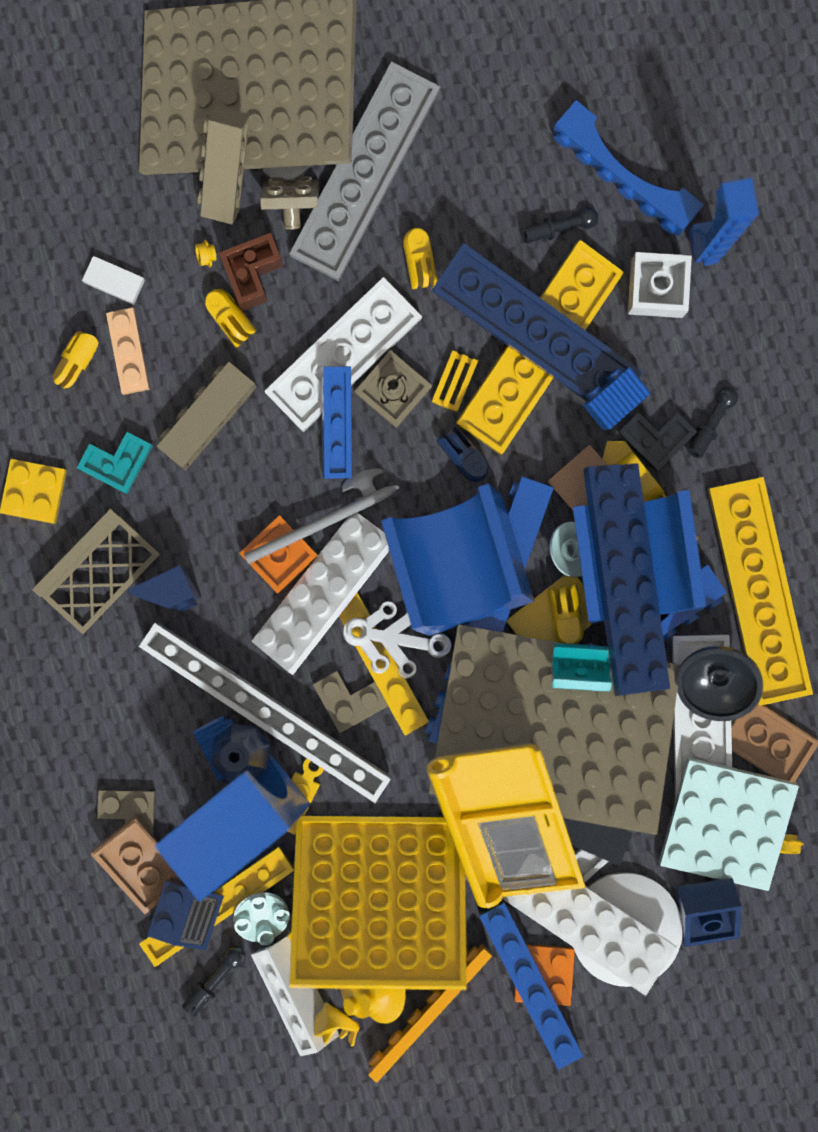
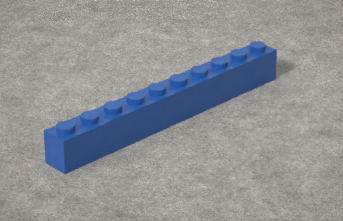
(525, 515)

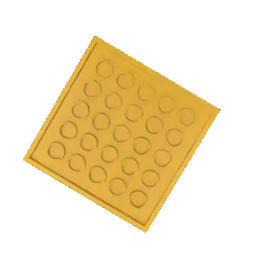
(377, 904)

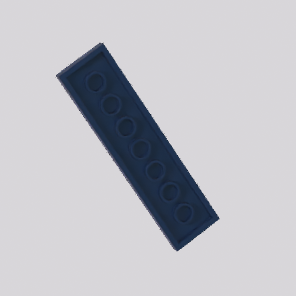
(527, 323)
(626, 579)

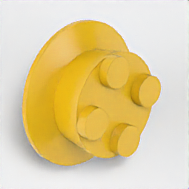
(379, 1004)

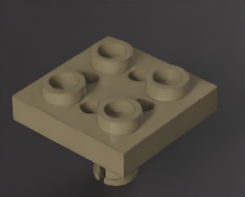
(290, 197)
(391, 368)

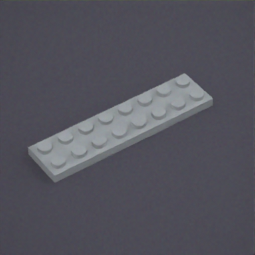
(359, 186)

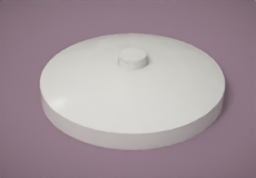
(644, 901)

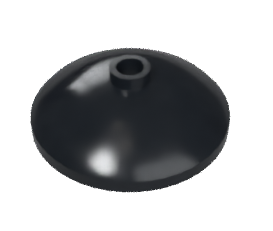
(715, 695)

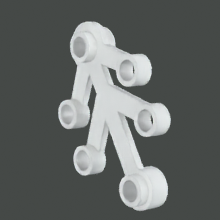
(391, 639)

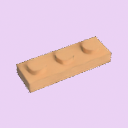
(128, 351)

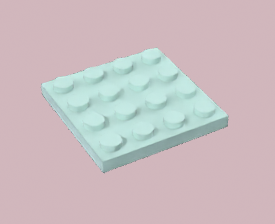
(728, 823)

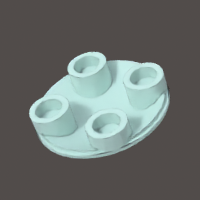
(261, 917)

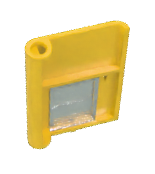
(499, 822)

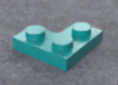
(117, 470)

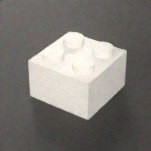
(659, 285)

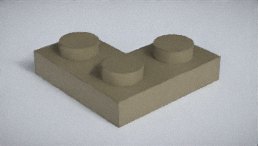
(345, 708)
(126, 805)

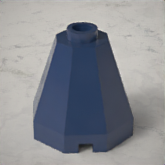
(248, 743)

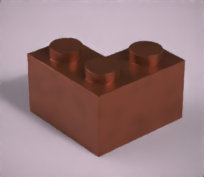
(248, 262)

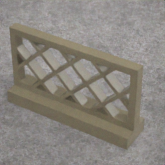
(78, 554)

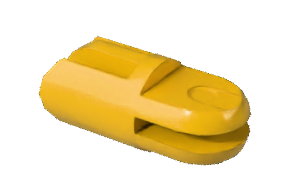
(419, 258)
(229, 316)
(75, 358)
(567, 624)

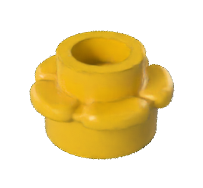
(205, 253)
(791, 845)

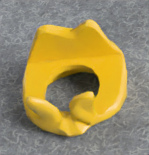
(330, 1020)

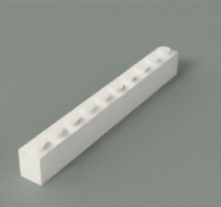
(265, 712)

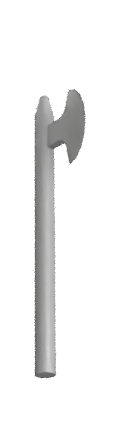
(362, 481)

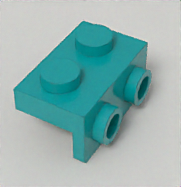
(581, 667)

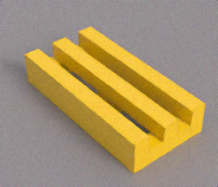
(463, 359)

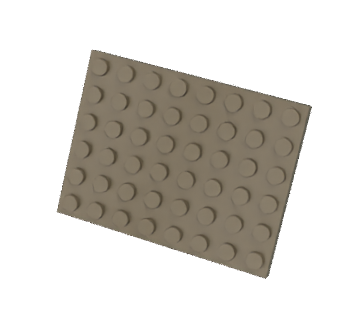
(264, 58)
(598, 747)

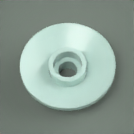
(566, 560)

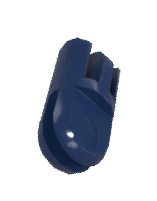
(464, 454)

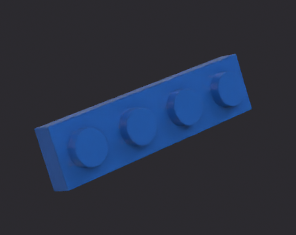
(336, 422)

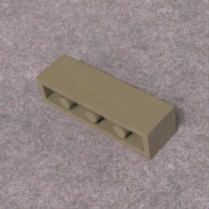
(224, 164)
(206, 415)

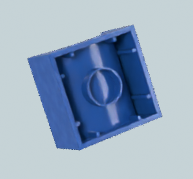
(672, 552)
(458, 563)
(233, 828)

